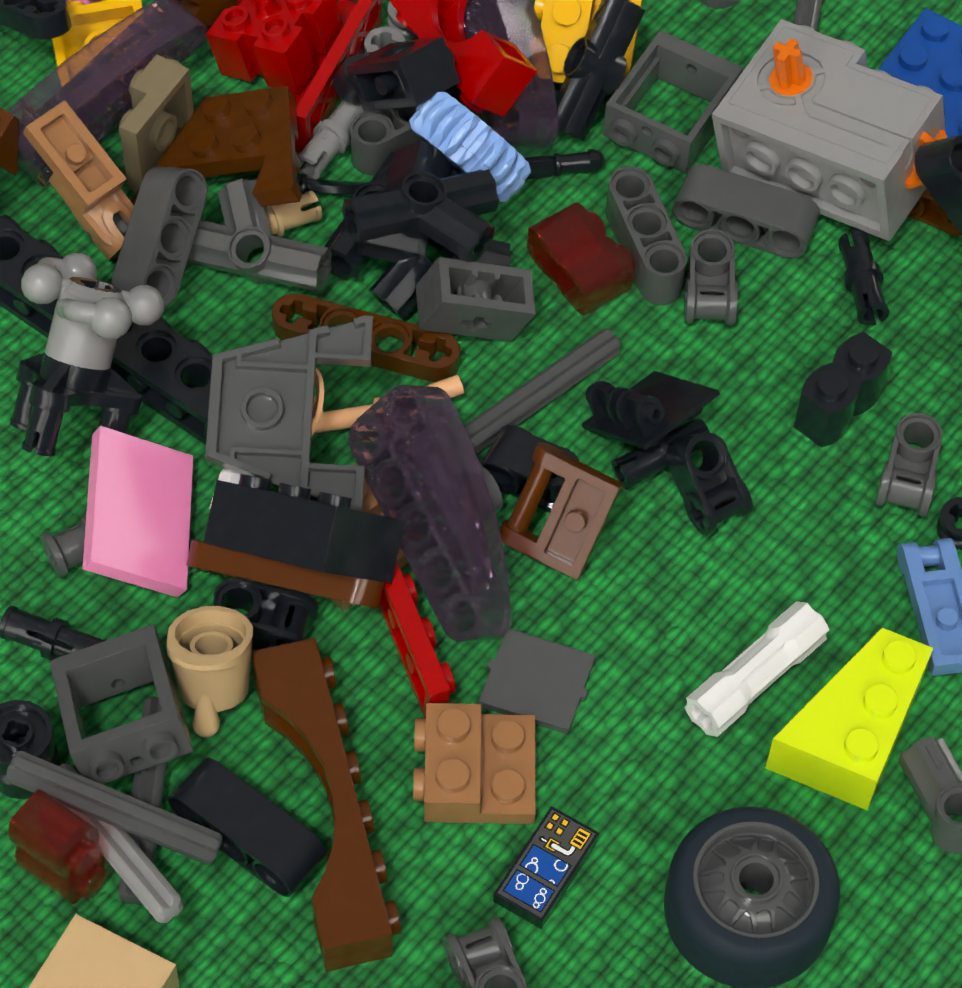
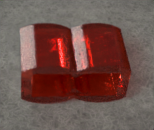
(581, 258)
(57, 847)

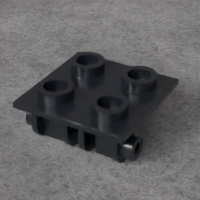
(646, 410)

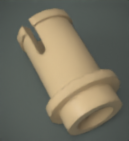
(289, 216)

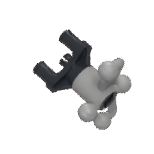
(78, 349)

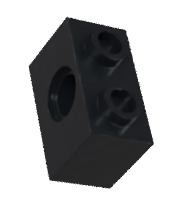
(403, 74)

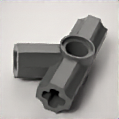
(250, 228)

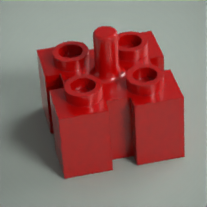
(274, 39)

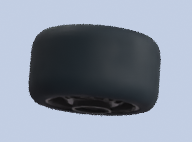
(743, 935)

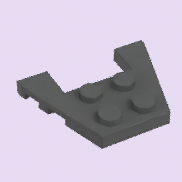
(265, 408)

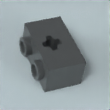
(475, 299)

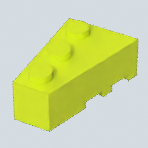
(853, 721)

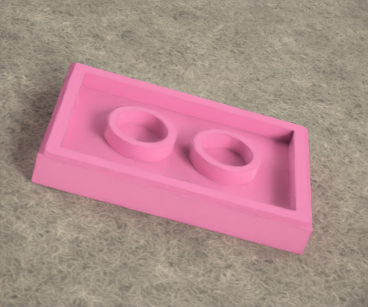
(138, 512)

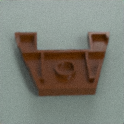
(243, 135)

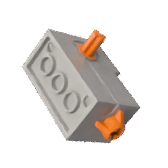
(829, 128)

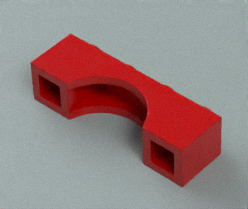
(488, 66)

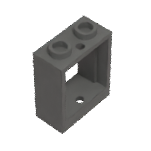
(669, 61)
(110, 670)

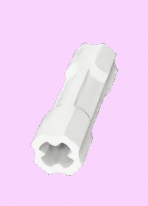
(729, 692)

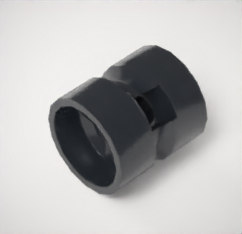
(25, 729)

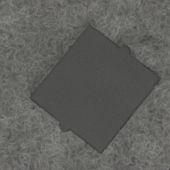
(537, 680)

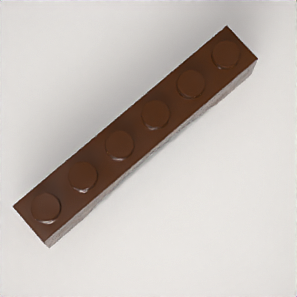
(348, 902)

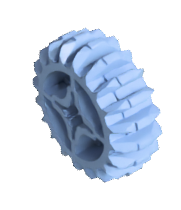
(470, 143)

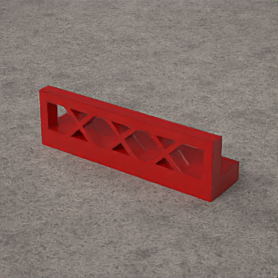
(318, 95)

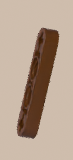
(397, 361)
(284, 575)

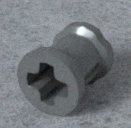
(65, 548)

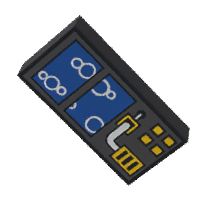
(546, 867)

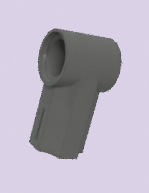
(938, 787)

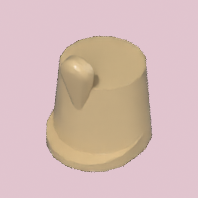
(210, 662)

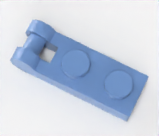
(936, 600)

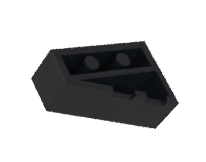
(303, 531)

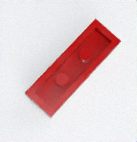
(415, 641)

